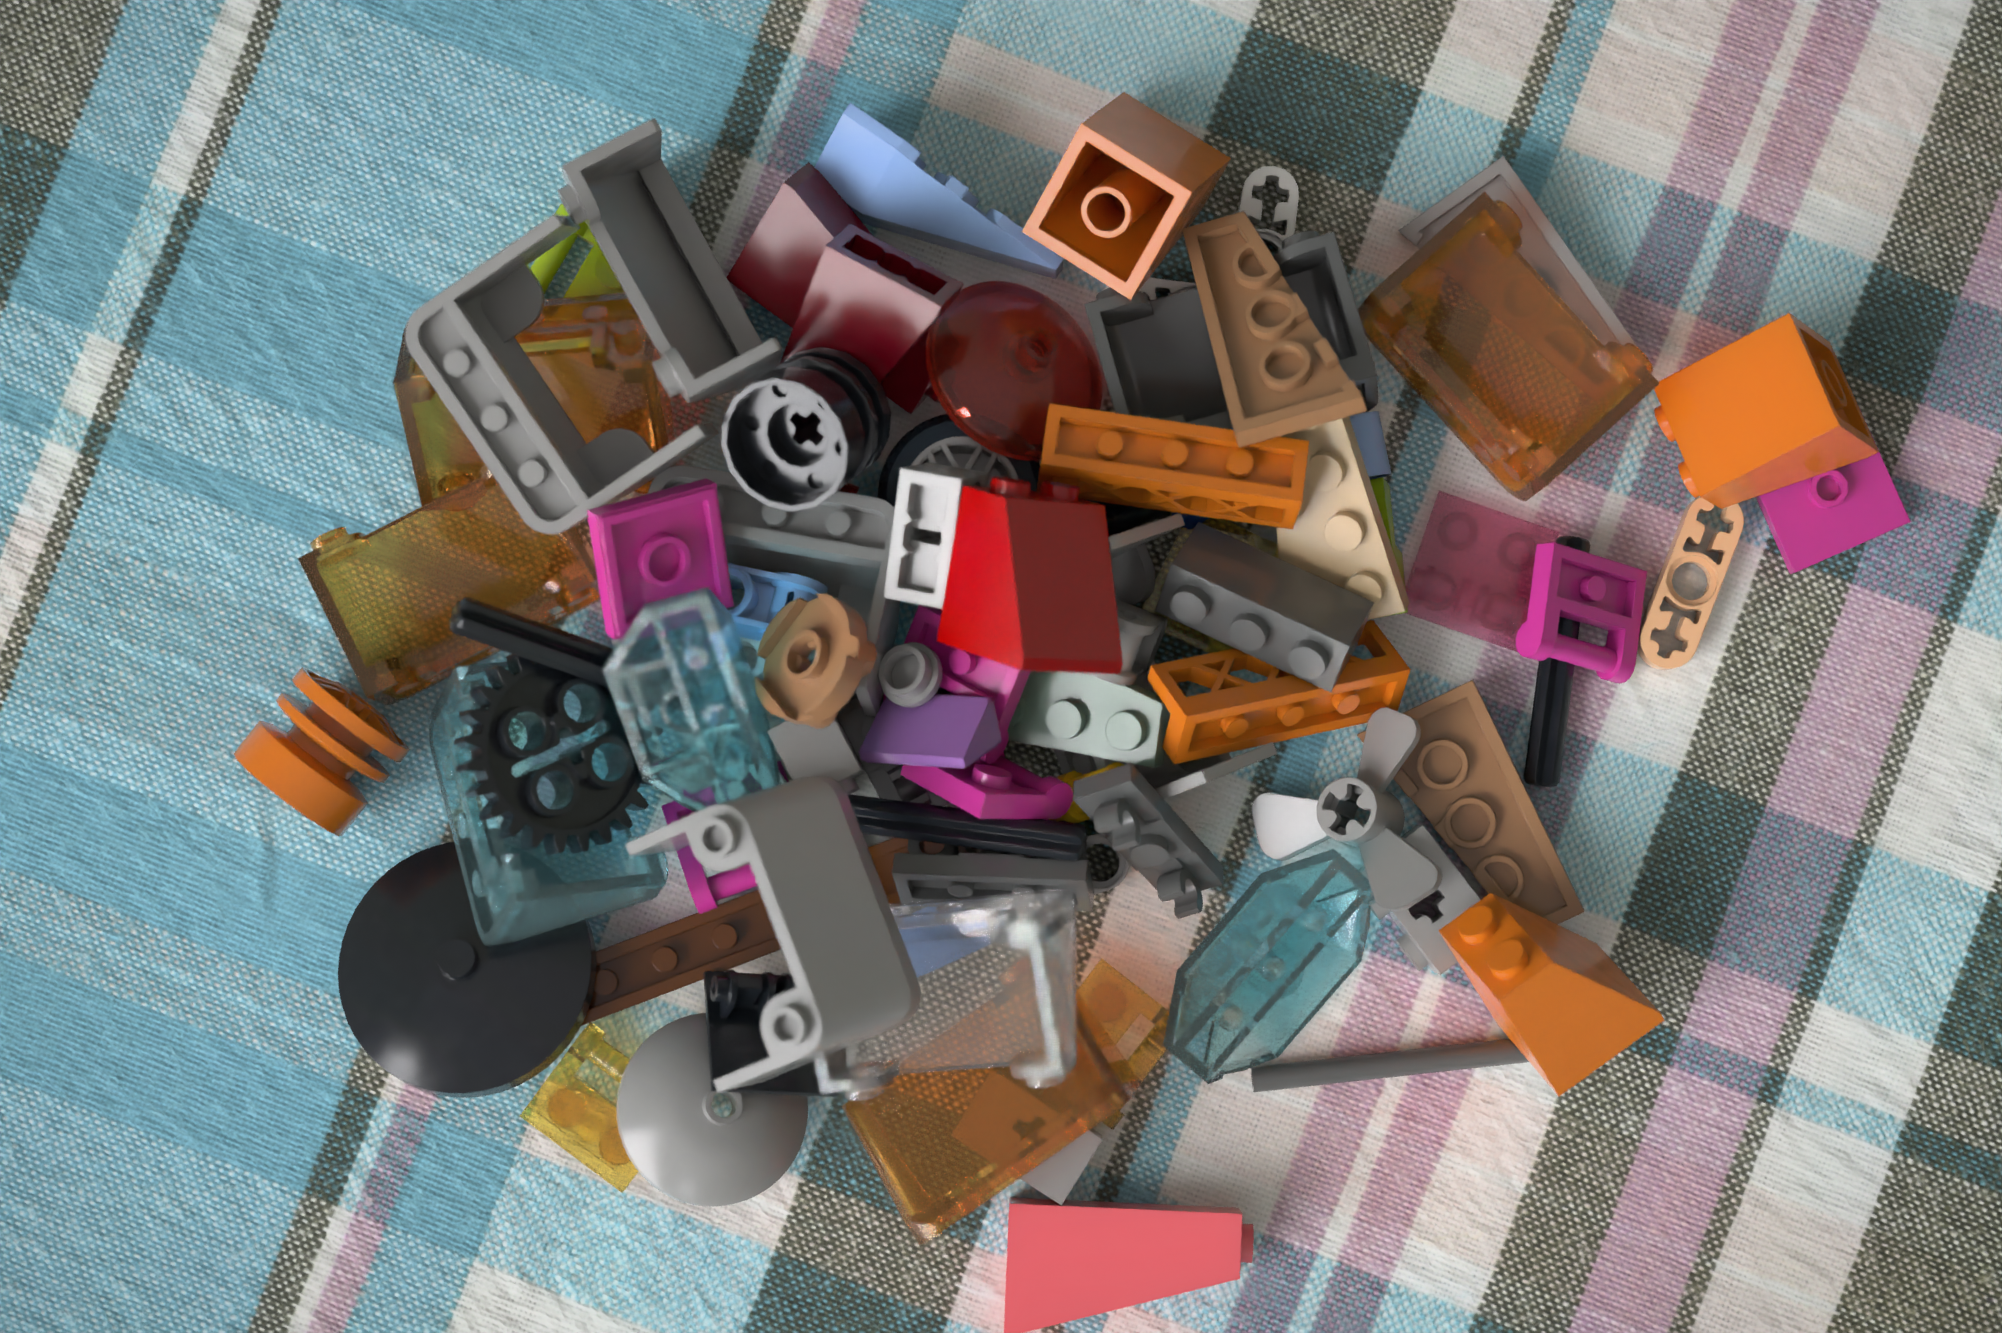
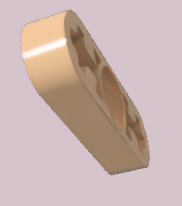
(1686, 630)

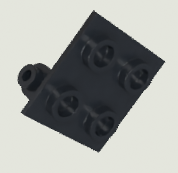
(734, 1032)

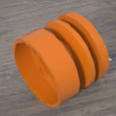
(321, 751)

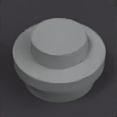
(910, 674)

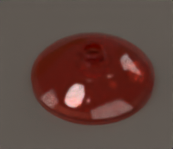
(992, 377)

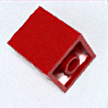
(1032, 580)

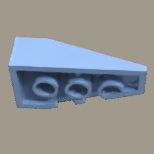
(891, 191)

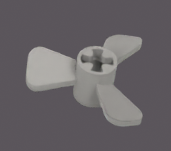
(1394, 867)

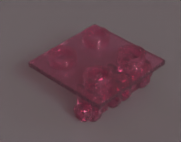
(1475, 570)

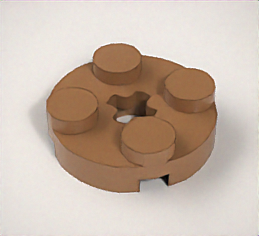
(843, 656)

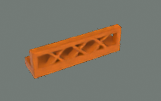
(1174, 466)
(1273, 710)

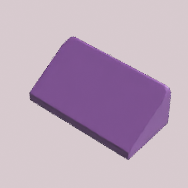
(940, 733)

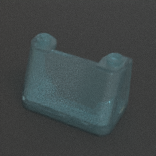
(517, 889)

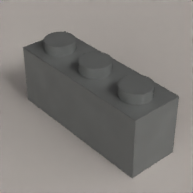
(1264, 606)

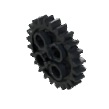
(583, 801)

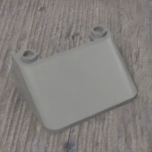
(665, 267)

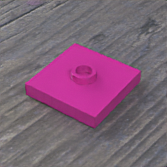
(1832, 512)
(658, 550)

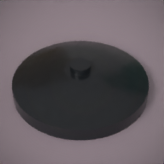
(442, 1002)

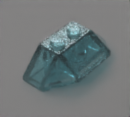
(691, 702)
(1269, 965)

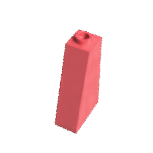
(1113, 1255)

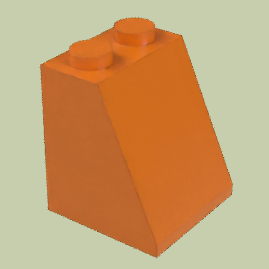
(1125, 193)
(1762, 414)
(1549, 989)

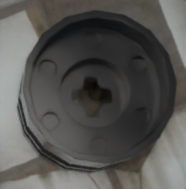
(781, 446)

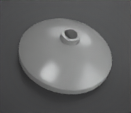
(679, 1139)

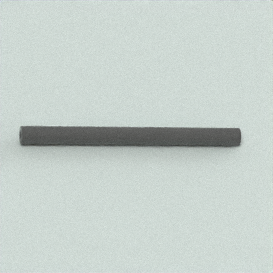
(1385, 1065)

